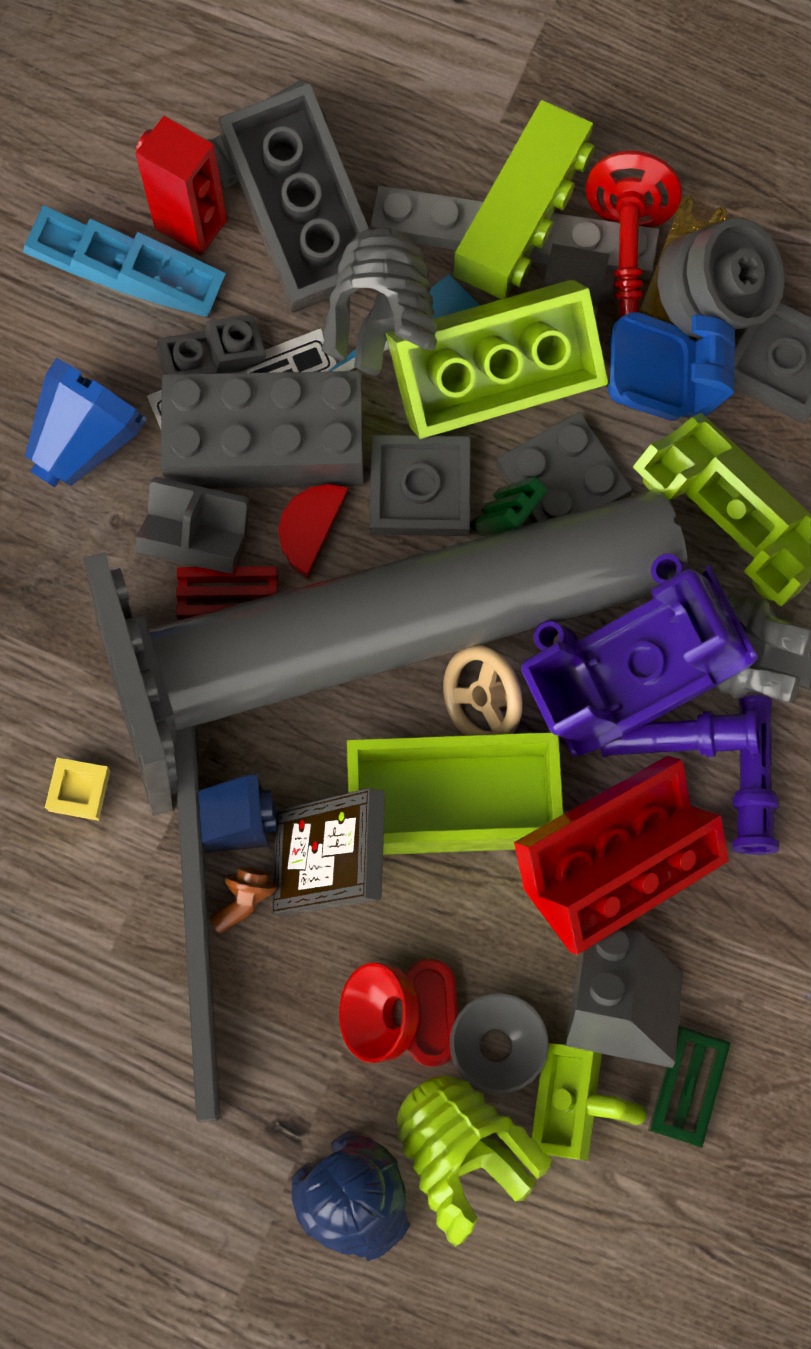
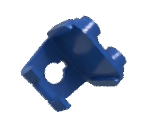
(666, 371)

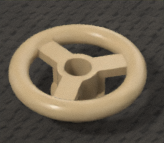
(492, 693)

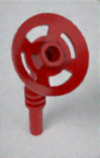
(630, 207)

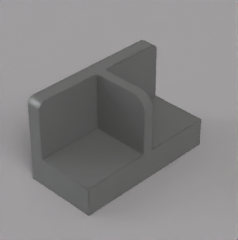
(194, 525)

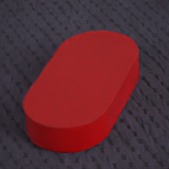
(438, 1011)

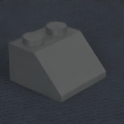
(626, 1000)

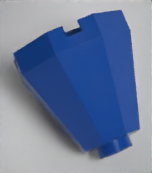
(77, 425)

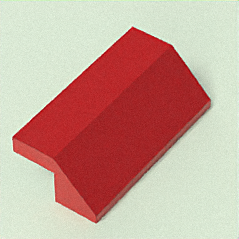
(619, 855)

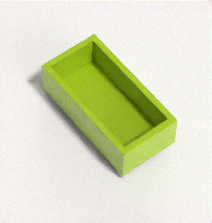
(460, 789)

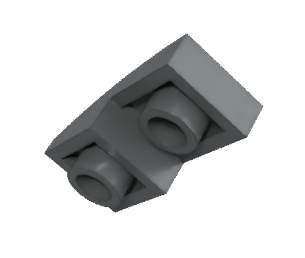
(223, 348)

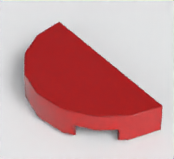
(308, 523)

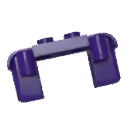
(640, 662)

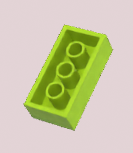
(500, 359)

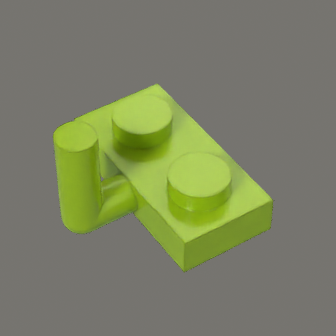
(570, 1101)

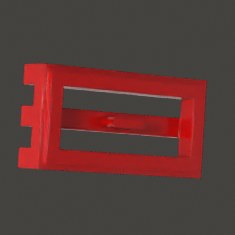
(202, 575)

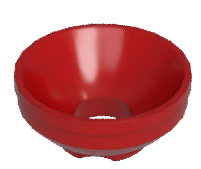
(368, 1008)

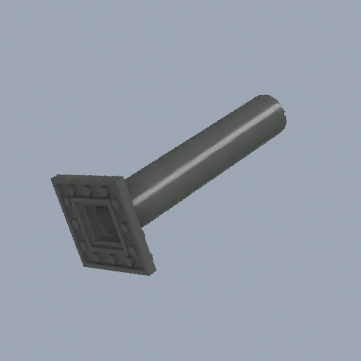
(368, 621)

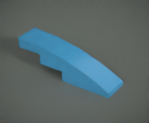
(124, 263)

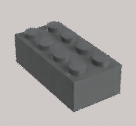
(294, 190)
(262, 429)

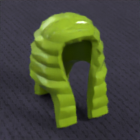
(444, 1137)

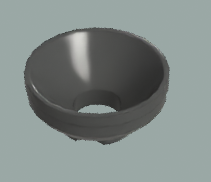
(521, 1026)

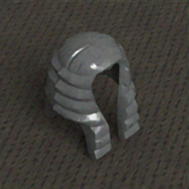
(397, 270)
(781, 650)

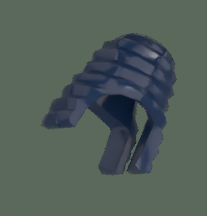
(352, 1198)

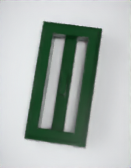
(503, 512)
(706, 1106)

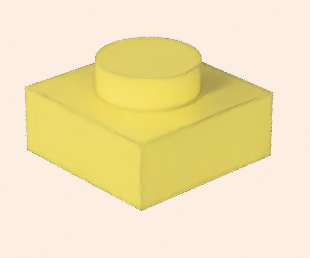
(77, 789)

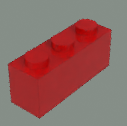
(181, 184)

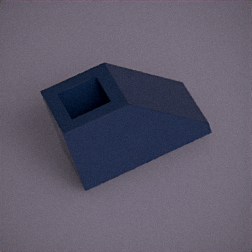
(237, 815)

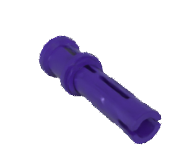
(705, 734)
(755, 798)

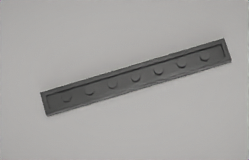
(196, 929)

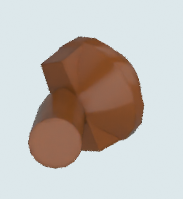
(249, 888)

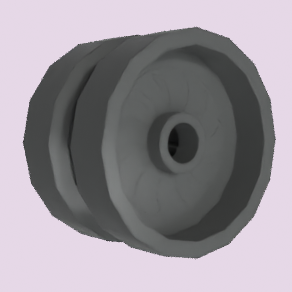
(723, 274)

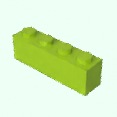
(523, 200)

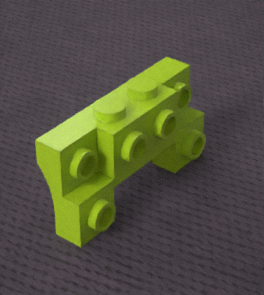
(739, 499)

